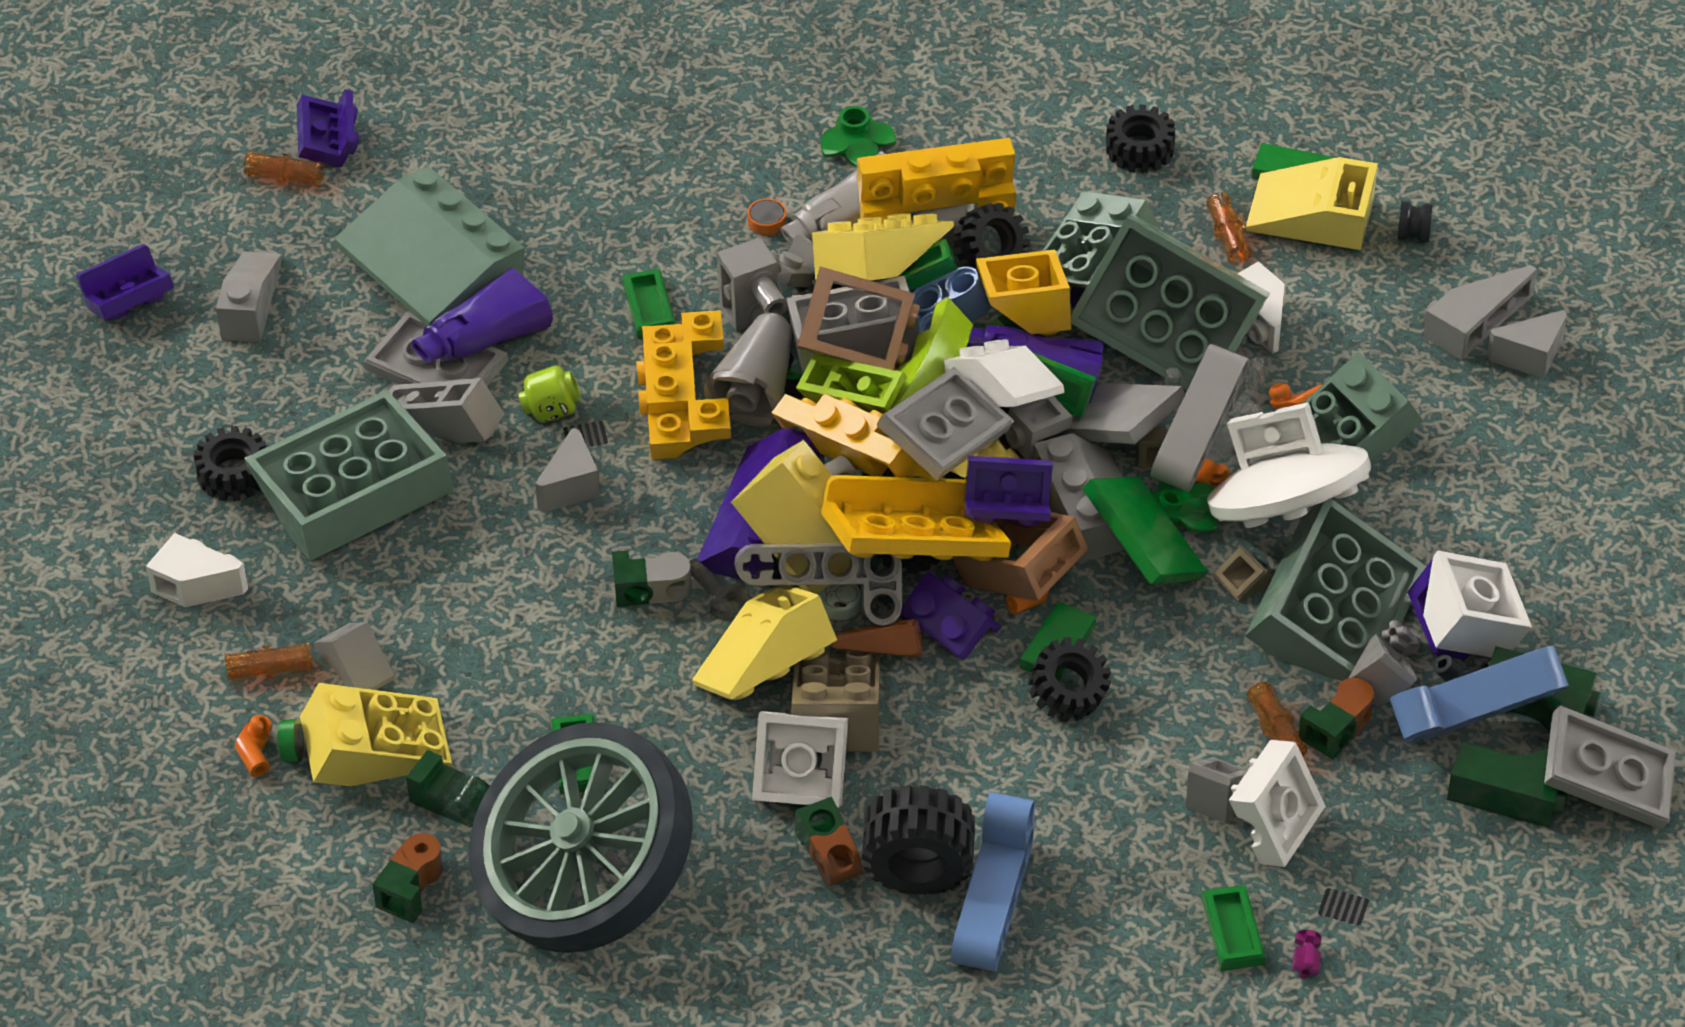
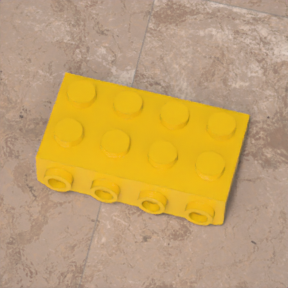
(908, 518)

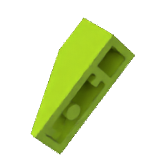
(862, 383)

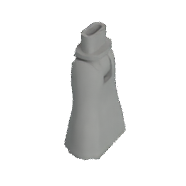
(833, 205)

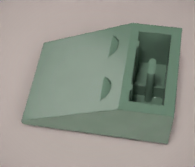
(1090, 230)
(1362, 409)

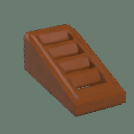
(898, 639)

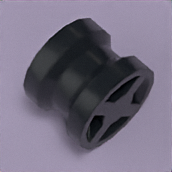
(1415, 221)

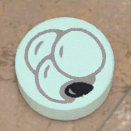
(841, 600)

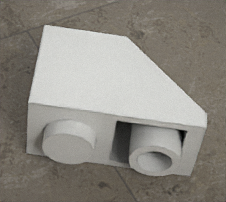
(1268, 322)
(194, 574)

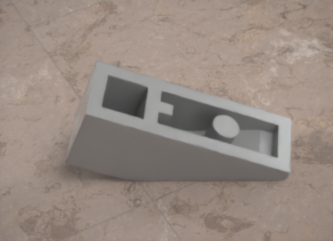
(247, 296)
(1469, 312)
(451, 409)

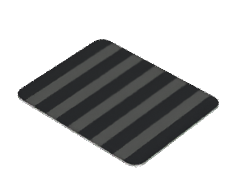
(592, 433)
(1343, 907)

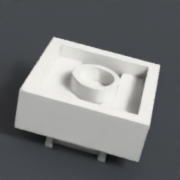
(797, 778)
(1277, 812)

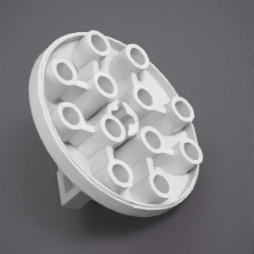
(1284, 468)

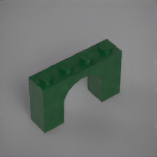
(1515, 783)

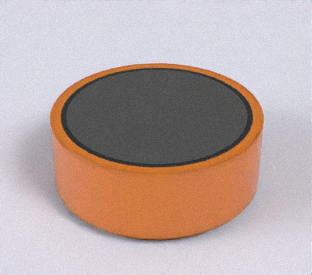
(766, 216)

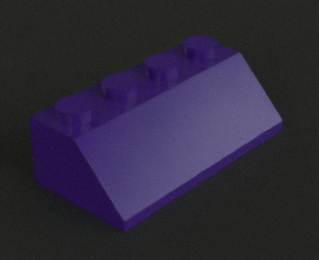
(730, 529)

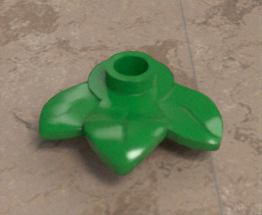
(856, 135)
(1187, 507)

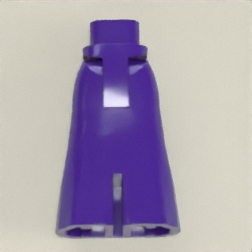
(496, 313)
(1075, 353)

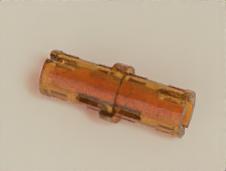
(283, 168)
(1228, 227)
(268, 661)
(1275, 719)

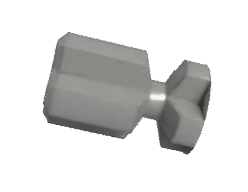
(1401, 638)

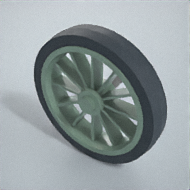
(581, 837)

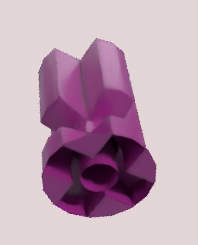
(1305, 958)

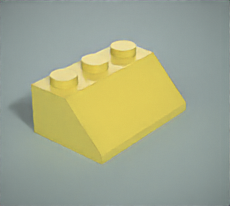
(786, 507)

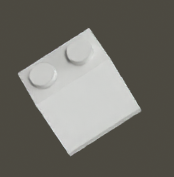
(1006, 373)
(1473, 605)

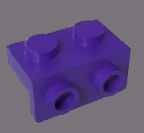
(327, 129)
(123, 283)
(1008, 489)
(948, 615)

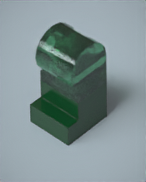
(445, 789)

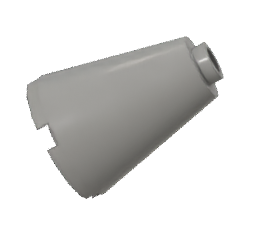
(754, 371)

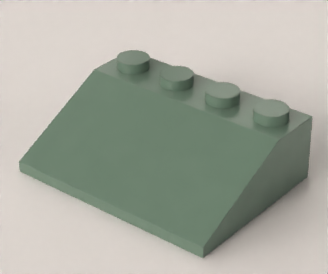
(429, 245)
(1165, 301)
(350, 474)
(1333, 592)

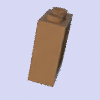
(905, 318)
(1052, 552)

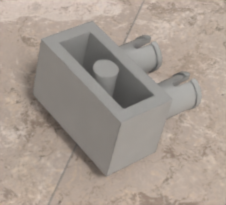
(749, 283)

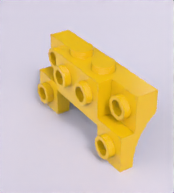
(937, 178)
(674, 414)
(846, 430)

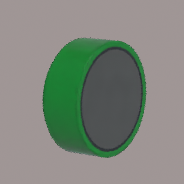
(290, 740)

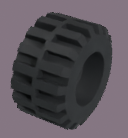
(918, 840)

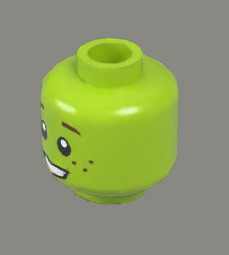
(550, 394)

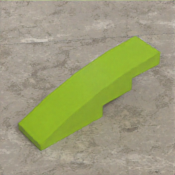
(942, 341)

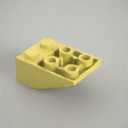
(1316, 202)
(876, 248)
(765, 641)
(369, 734)

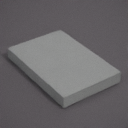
(399, 363)
(1125, 412)
(945, 423)
(1610, 767)

